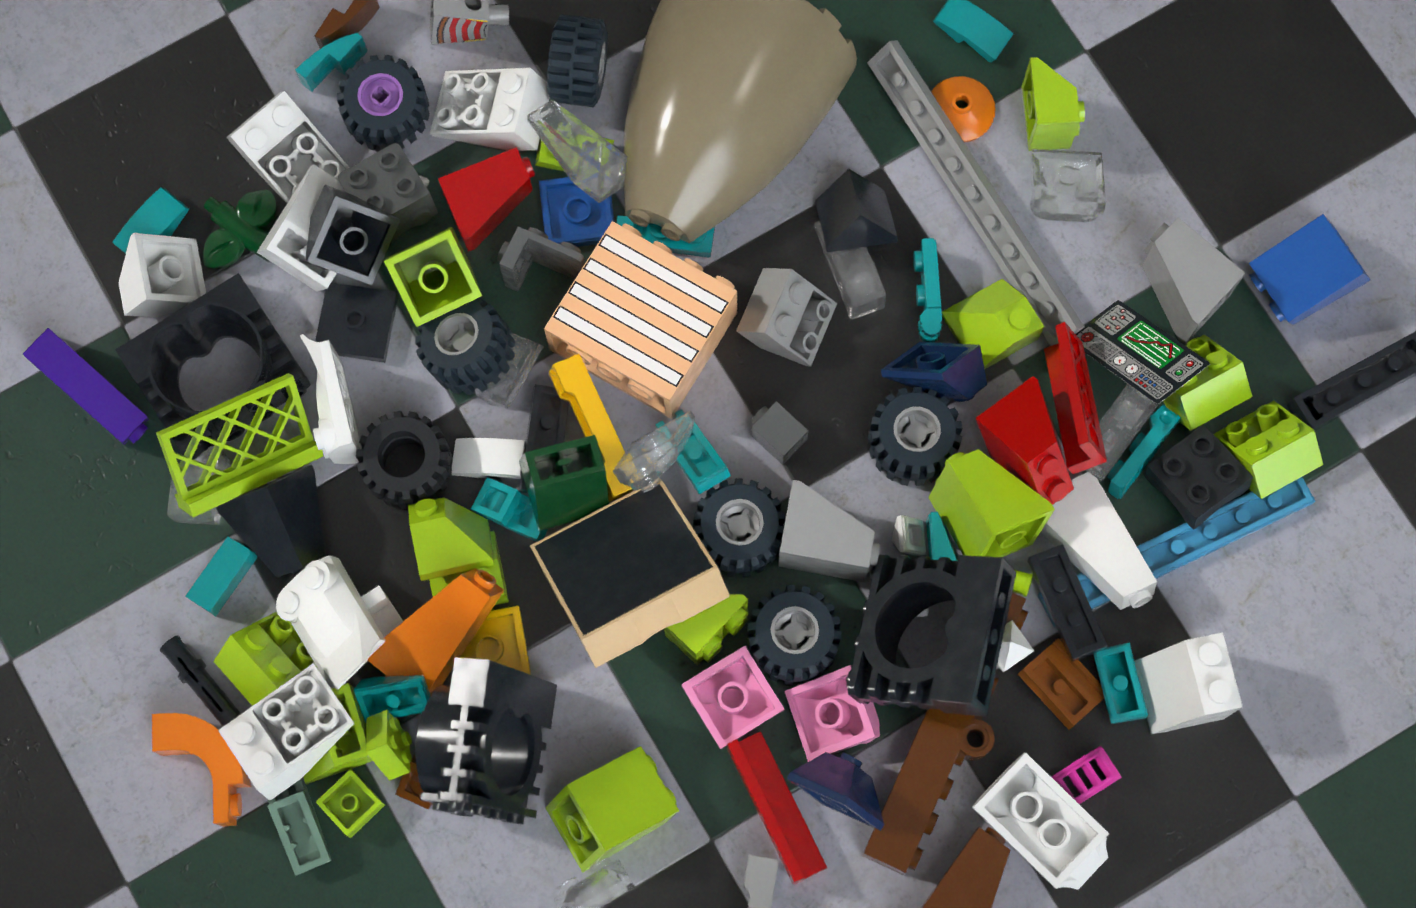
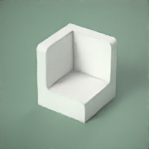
(382, 610)

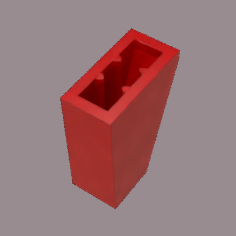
(486, 193)

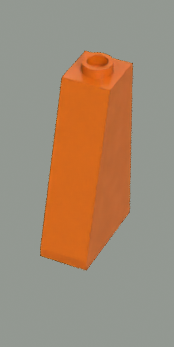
(439, 630)

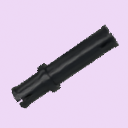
(194, 673)

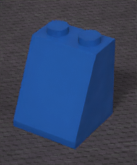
(1307, 271)

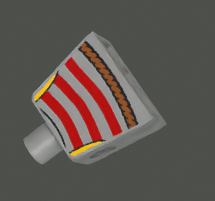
(464, 20)

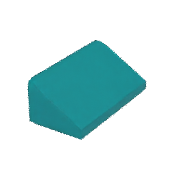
(221, 576)
(1120, 684)

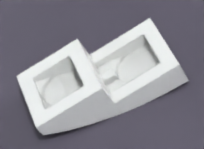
(487, 457)

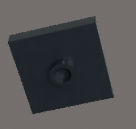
(357, 321)

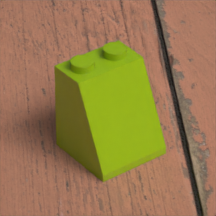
(433, 276)
(987, 506)
(611, 807)

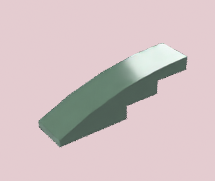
(299, 828)

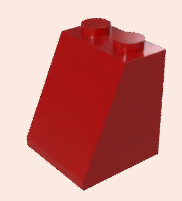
(1026, 442)

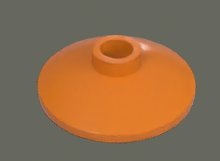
(977, 116)

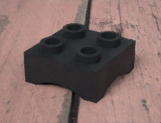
(1198, 476)

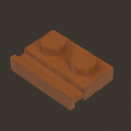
(1062, 684)

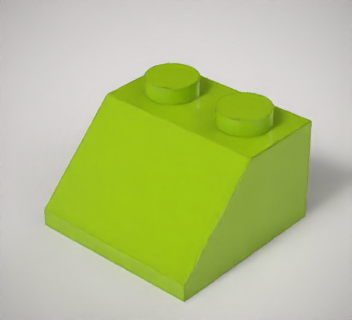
(1050, 108)

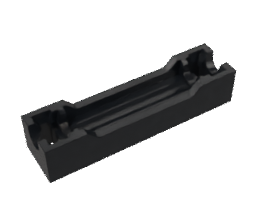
(1356, 384)

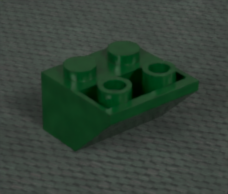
(565, 481)

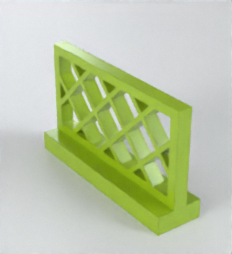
(246, 474)

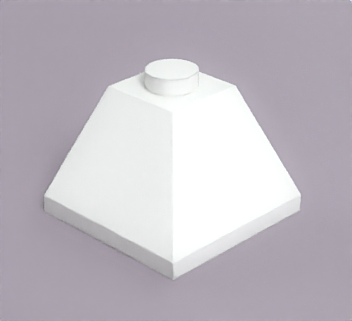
(160, 275)

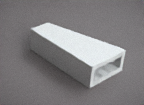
(1100, 544)

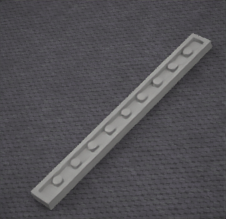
(972, 189)

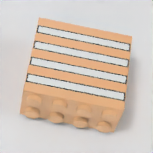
(642, 318)

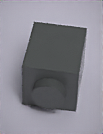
(778, 432)

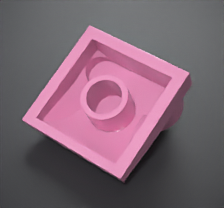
(732, 697)
(829, 717)

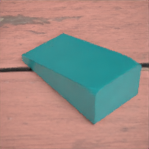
(393, 693)

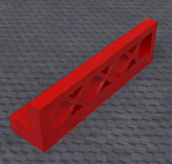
(1074, 402)
(776, 807)

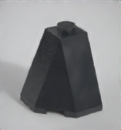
(280, 521)

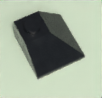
(349, 235)

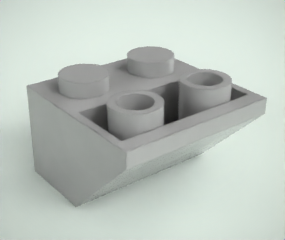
(787, 315)

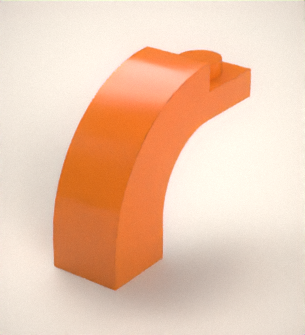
(191, 735)

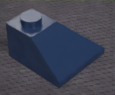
(944, 367)
(841, 787)

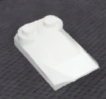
(337, 423)
(330, 619)
(1044, 824)

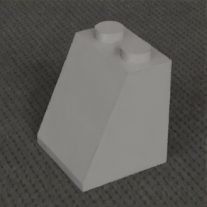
(1188, 277)
(825, 538)

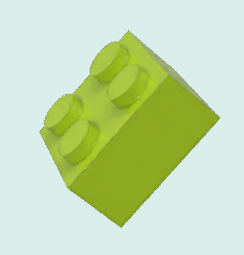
(388, 744)
(350, 803)

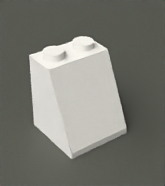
(1188, 684)

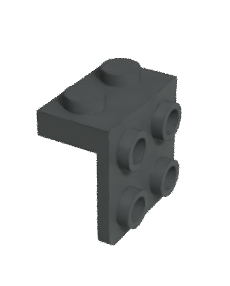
(391, 185)
(534, 246)

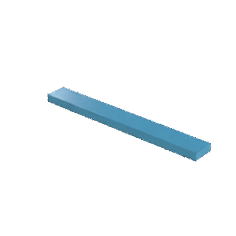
(1222, 528)

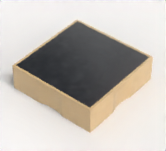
(629, 572)

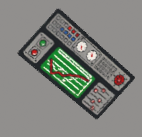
(1140, 352)

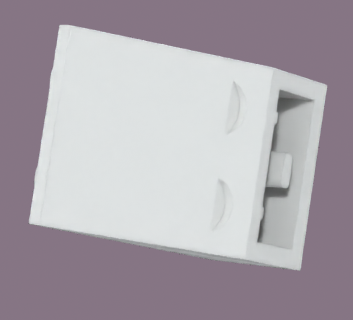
(490, 107)
(284, 145)
(289, 236)
(287, 732)

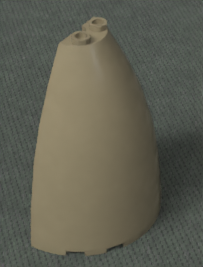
(725, 105)

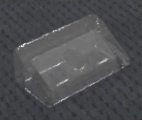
(508, 387)

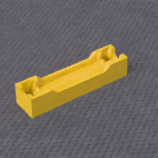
(576, 387)

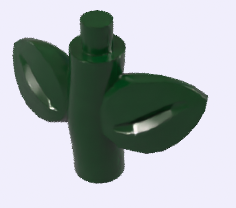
(238, 227)

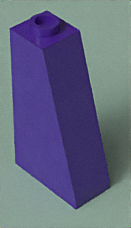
(87, 387)

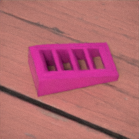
(1105, 765)

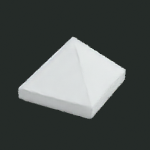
(909, 536)
(1013, 647)

